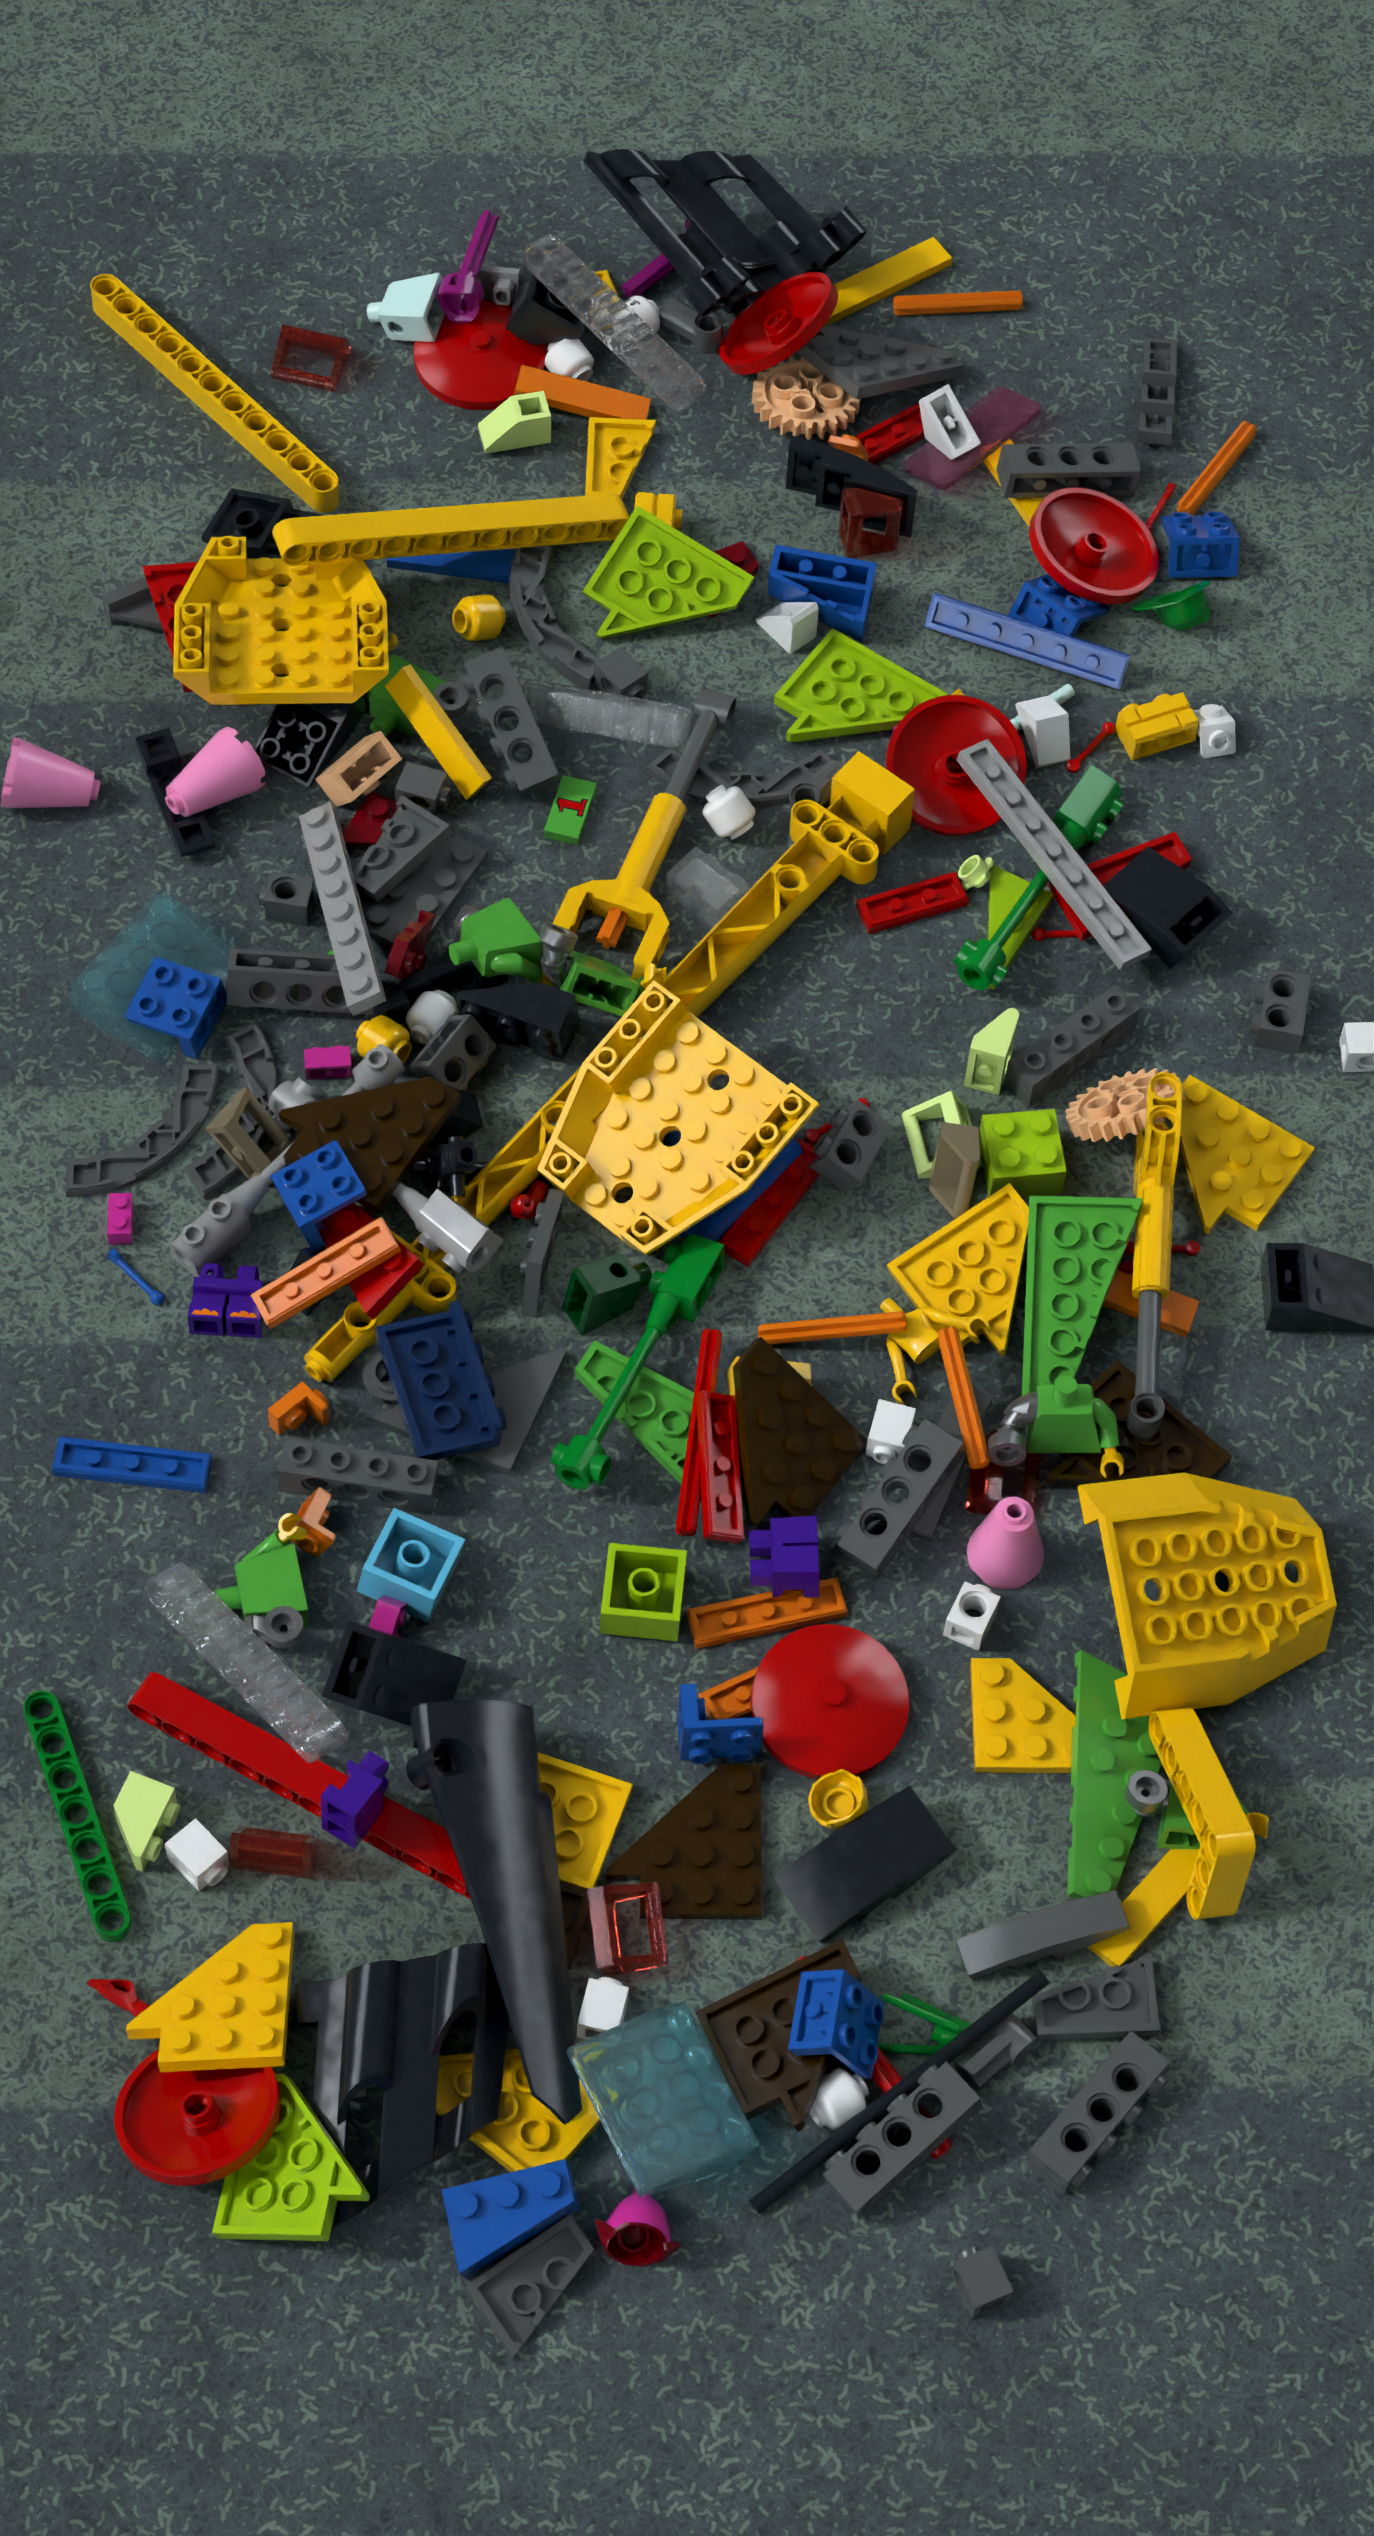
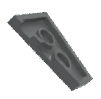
(400, 849)
(542, 1243)
(1100, 2006)
(528, 2282)

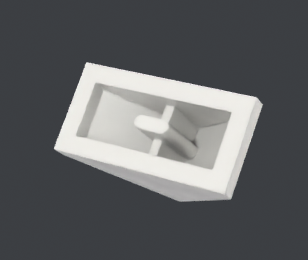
(946, 423)
(791, 624)
(1045, 730)

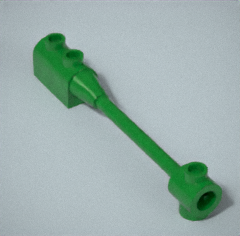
(1079, 822)
(676, 1293)

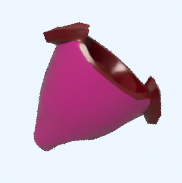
(630, 2224)

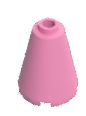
(216, 775)
(45, 779)
(1007, 1546)

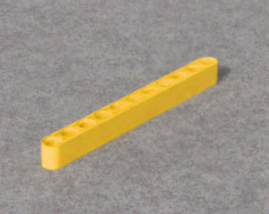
(215, 393)
(449, 529)

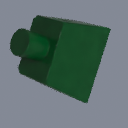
(603, 1291)

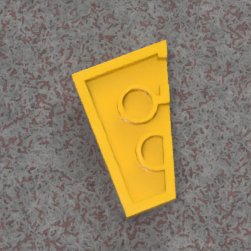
(615, 453)

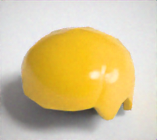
(838, 1799)

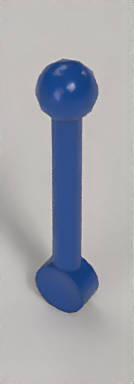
(156, 1297)

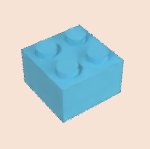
(411, 1563)

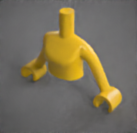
(921, 1339)

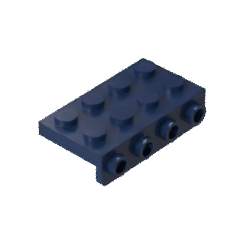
(441, 1384)

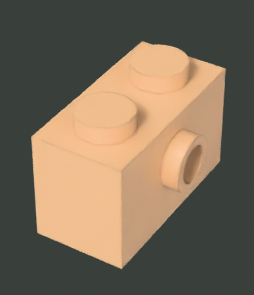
(359, 769)

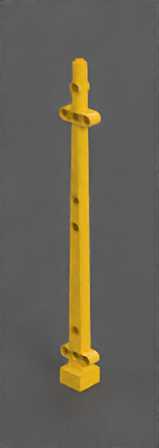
(865, 817)

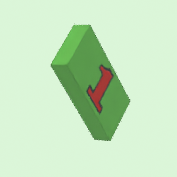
(570, 810)

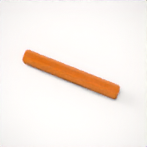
(957, 303)
(1217, 468)
(833, 1327)
(963, 1398)

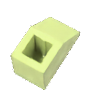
(517, 423)
(142, 1814)

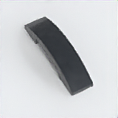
(162, 766)
(441, 976)

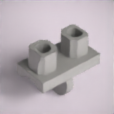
(499, 283)

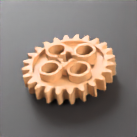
(802, 400)
(1115, 1106)

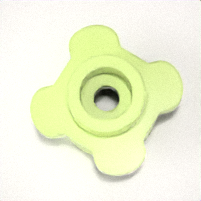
(975, 872)

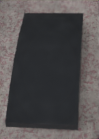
(827, 471)
(252, 517)
(865, 1864)

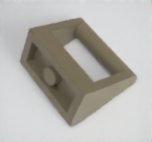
(238, 1143)
(955, 1167)

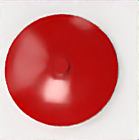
(778, 323)
(476, 361)
(1093, 545)
(926, 753)
(830, 1701)
(197, 2122)

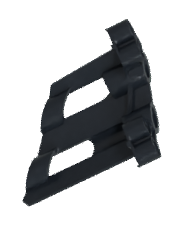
(718, 252)
(387, 2031)

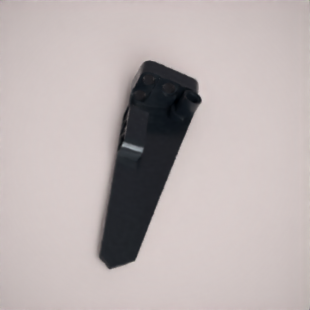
(488, 1791)

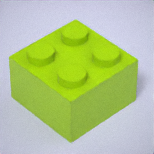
(1023, 1152)
(643, 1592)

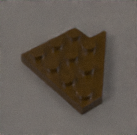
(377, 1130)
(788, 1436)
(1172, 1450)
(704, 1850)
(753, 2036)

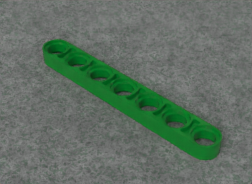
(77, 1834)

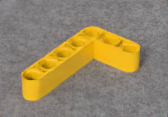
(1212, 1810)

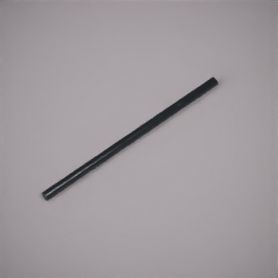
(906, 2085)

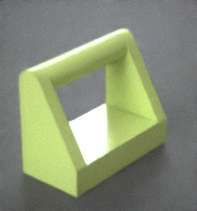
(991, 1052)
(947, 1106)

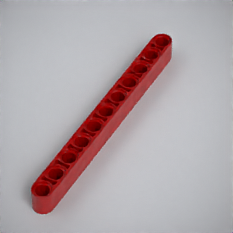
(286, 1773)

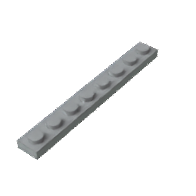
(1054, 854)
(342, 909)

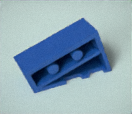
(836, 583)
(505, 2210)

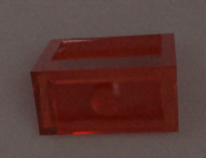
(314, 341)
(862, 504)
(986, 1484)
(273, 1852)
(606, 1930)

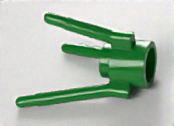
(944, 2030)

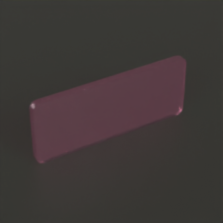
(994, 420)

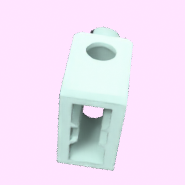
(410, 309)

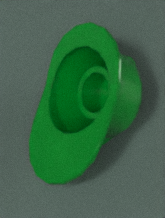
(1180, 608)

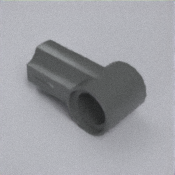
(686, 321)
(817, 787)
(995, 2051)

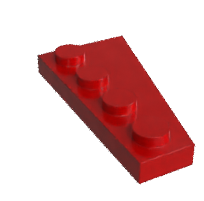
(165, 586)
(1104, 869)
(382, 1282)

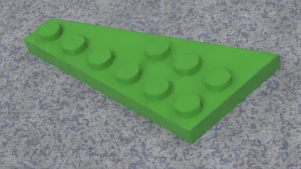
(1069, 1272)
(652, 1411)
(1102, 1761)

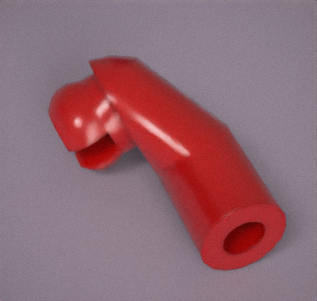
(526, 1205)

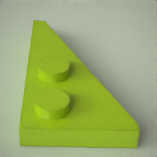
(1003, 894)

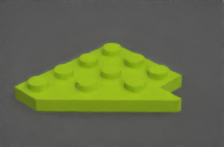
(661, 578)
(849, 691)
(290, 2183)

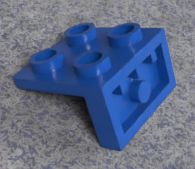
(1201, 545)
(1053, 606)
(179, 1004)
(318, 1188)
(708, 1739)
(837, 2018)

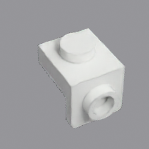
(1215, 731)

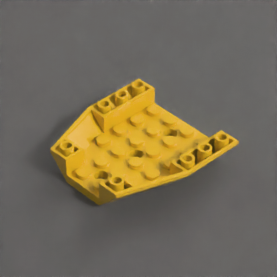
(230, 621)
(657, 1079)
(1195, 1640)

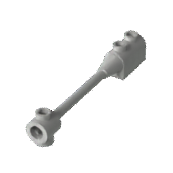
(228, 1216)
(439, 1218)

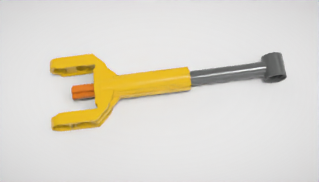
(627, 898)
(1154, 1182)

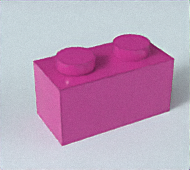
(327, 1062)
(120, 1218)
(389, 1615)

